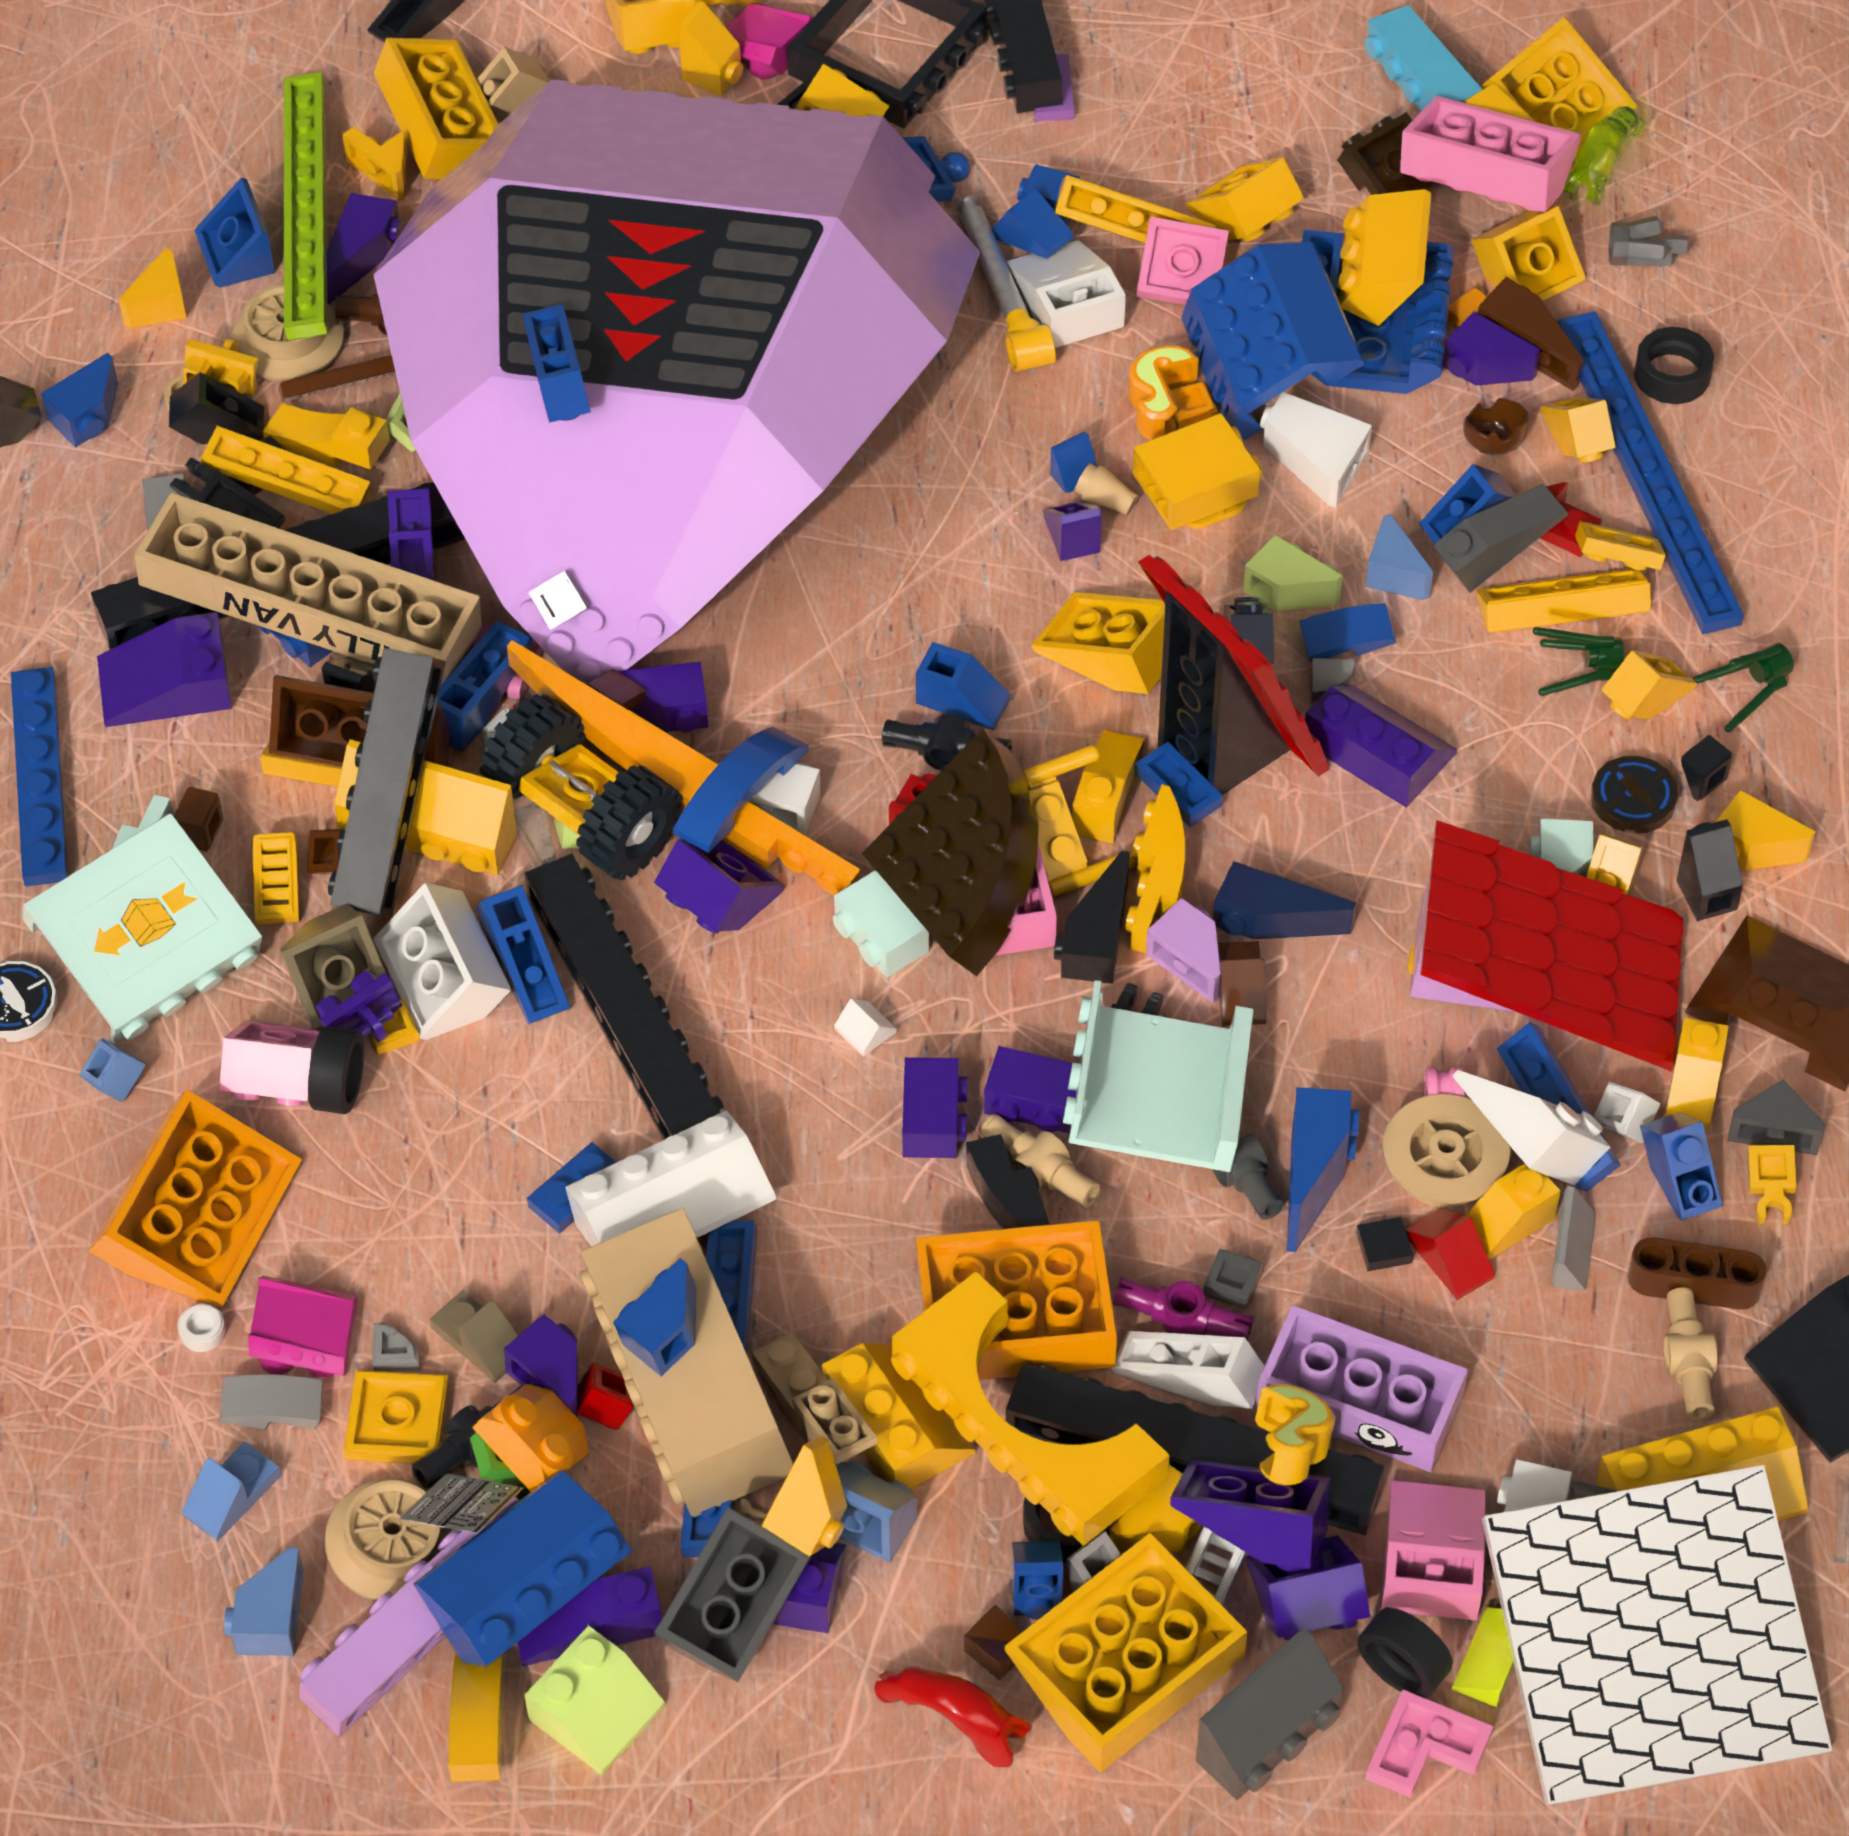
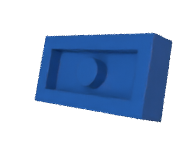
(1190, 788)
(551, 1199)

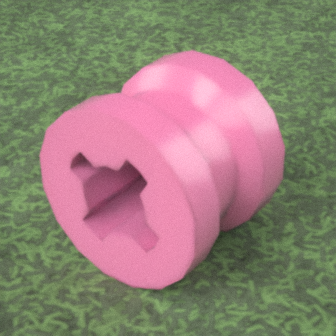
(1441, 1082)

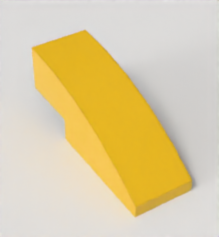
(476, 1721)

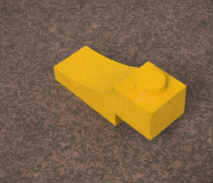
(328, 436)

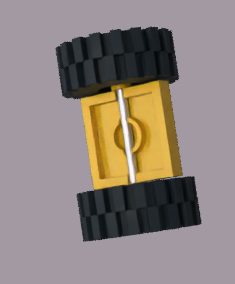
(615, 813)

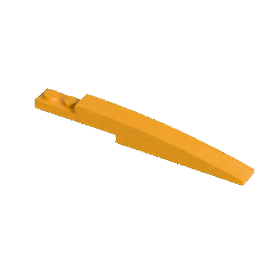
(637, 742)

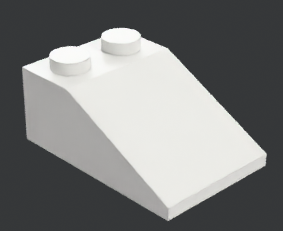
(1541, 1133)

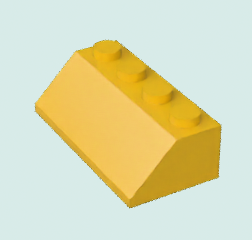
(434, 101)
(455, 815)
(1715, 1449)

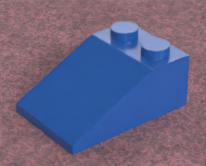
(1320, 1145)

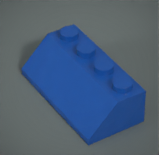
(521, 1569)

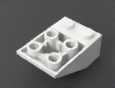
(1070, 292)

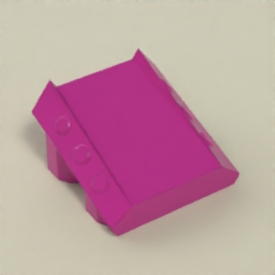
(764, 37)
(301, 1327)

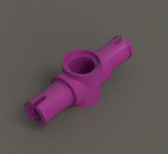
(1163, 1302)

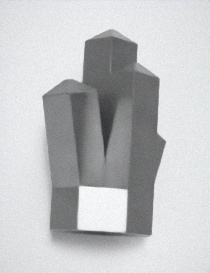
(1640, 244)

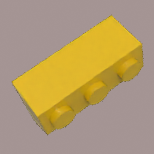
(1383, 253)
(911, 1434)

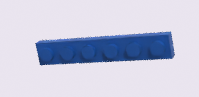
(39, 777)

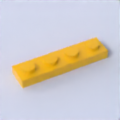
(283, 472)

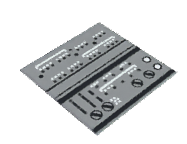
(461, 1503)

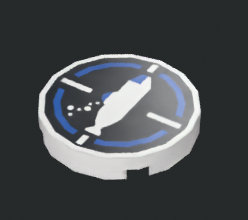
(25, 1000)

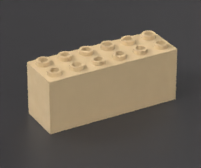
(708, 1408)

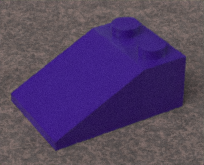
(166, 673)
(1254, 1514)

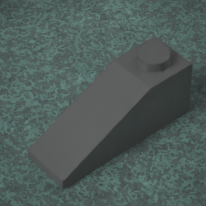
(1498, 535)

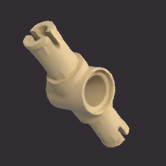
(1046, 1157)
(1690, 1354)

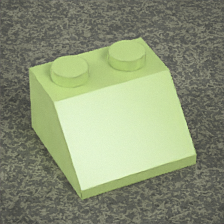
(593, 1701)

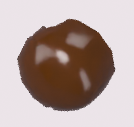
(1496, 428)

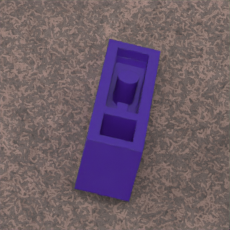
(360, 241)
(615, 1606)

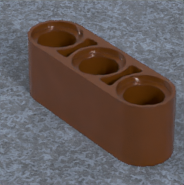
(1716, 1263)

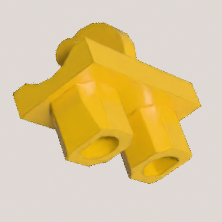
(222, 364)

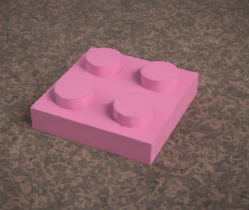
(1178, 259)

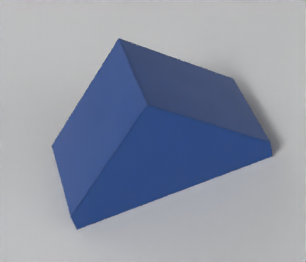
(1033, 227)

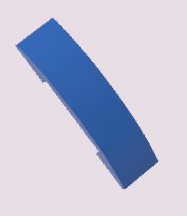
(733, 782)

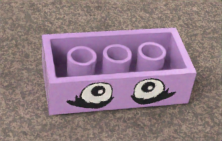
(1377, 1388)

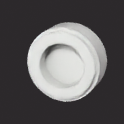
(201, 1327)

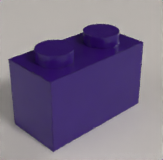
(1028, 1089)
(931, 1107)

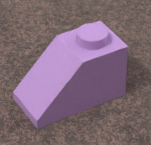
(1187, 947)

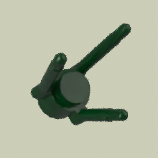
(1600, 652)
(1765, 666)

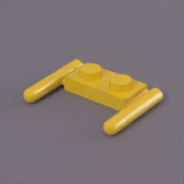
(1057, 834)

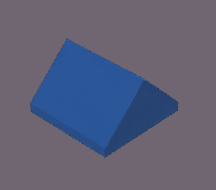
(235, 238)

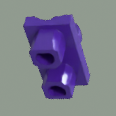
(364, 1011)

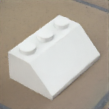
(441, 961)

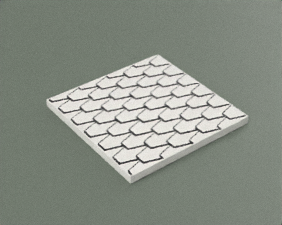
(1655, 1635)

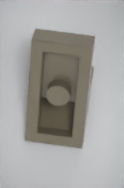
(476, 1332)

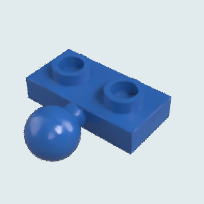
(952, 168)

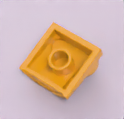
(534, 1434)

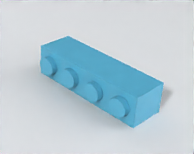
(1417, 59)

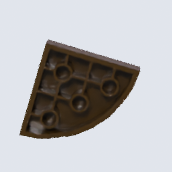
(964, 851)

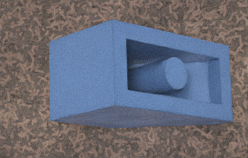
(267, 1608)

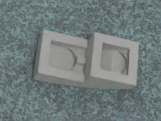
(270, 1398)

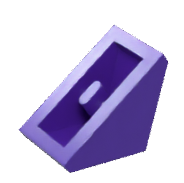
(1074, 529)

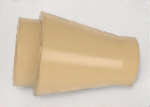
(1105, 490)

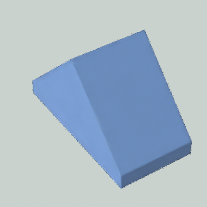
(1397, 564)

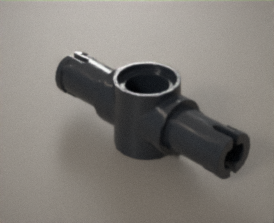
(934, 741)
(455, 1447)

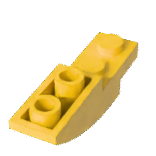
(1159, 866)

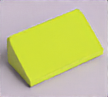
(1487, 1661)

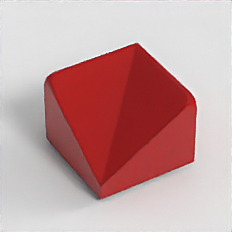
(604, 1397)

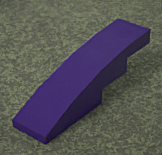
(411, 531)

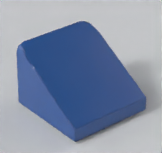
(1070, 460)

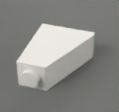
(1316, 444)

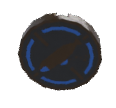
(1634, 794)

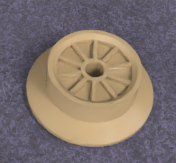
(263, 336)
(1444, 1150)
(361, 1543)

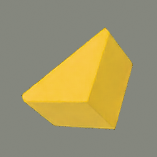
(154, 295)

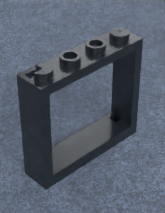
(807, 52)

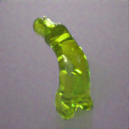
(1601, 150)

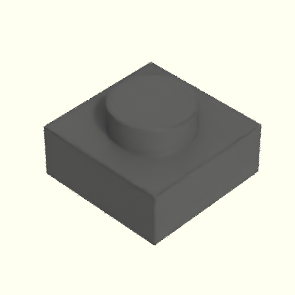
(1233, 1278)

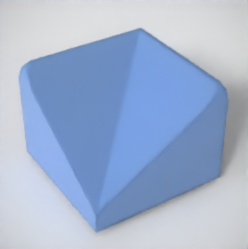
(112, 1069)

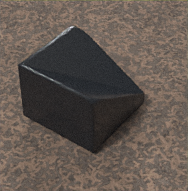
(1706, 766)

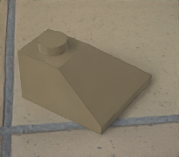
(328, 956)

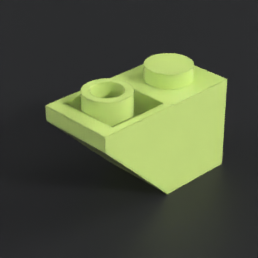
(1291, 578)

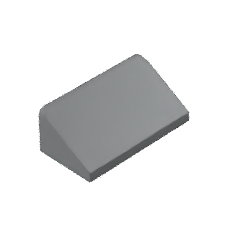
(1573, 1242)

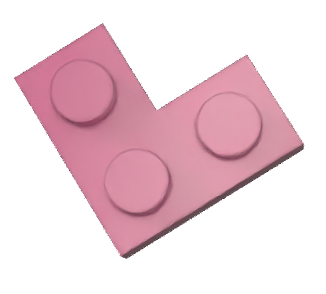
(1421, 1731)

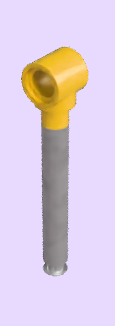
(1026, 340)

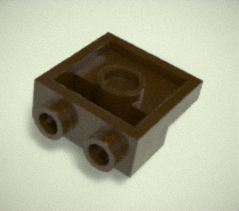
(1376, 159)

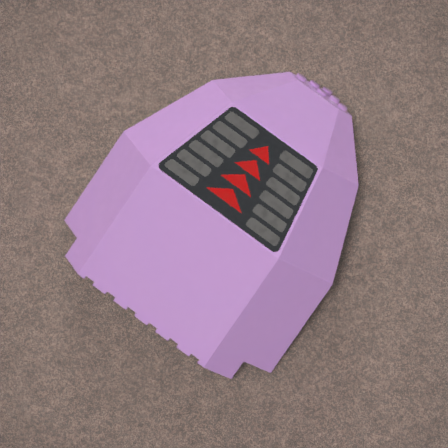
(737, 319)

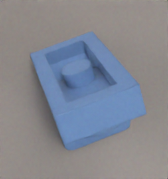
(229, 1490)

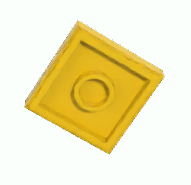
(395, 1416)

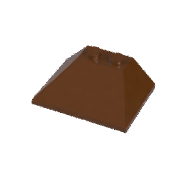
(1785, 992)

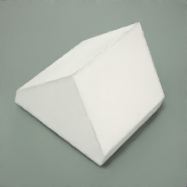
(863, 1026)

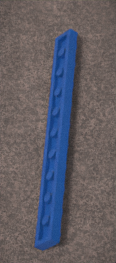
(1654, 479)

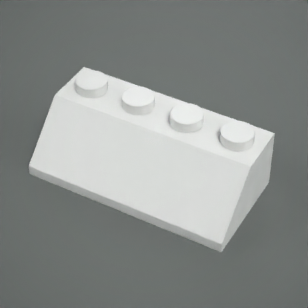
(701, 1169)

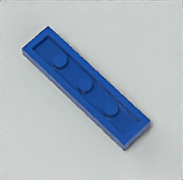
(1543, 1076)

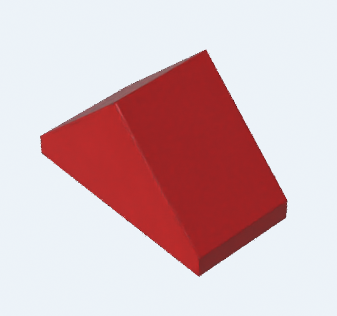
(1452, 1250)

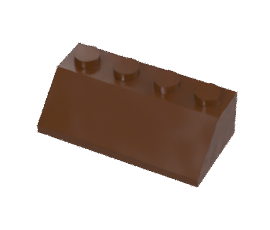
(319, 719)

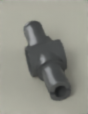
(1249, 1177)

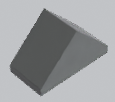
(1777, 1119)

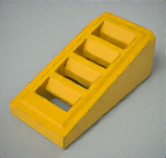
(272, 852)

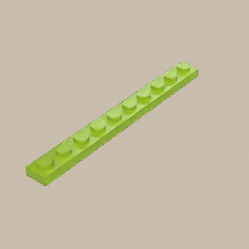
(305, 207)

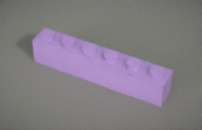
(380, 1650)

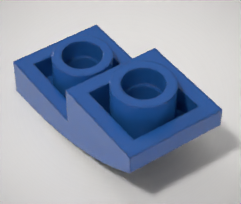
(1348, 629)

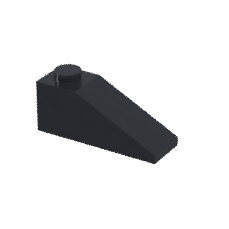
(1094, 927)

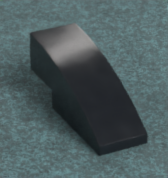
(411, 18)
(1008, 1194)

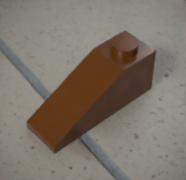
(1528, 317)

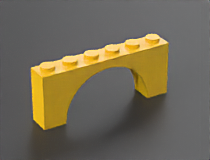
(1077, 1484)

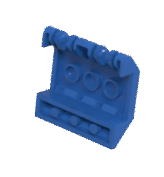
(1267, 328)
(1406, 346)

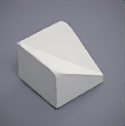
(1624, 1111)

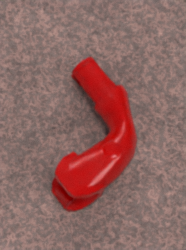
(960, 1702)

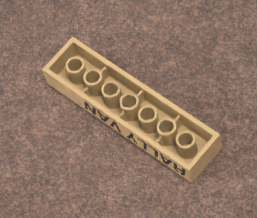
(303, 586)

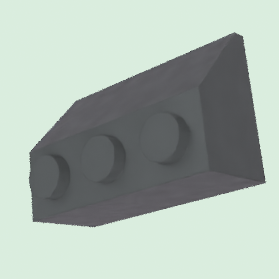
(731, 1596)
(1269, 1716)

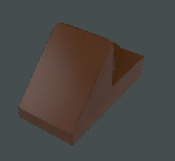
(1242, 980)

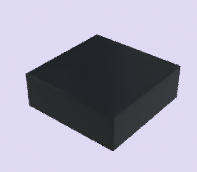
(1384, 1244)

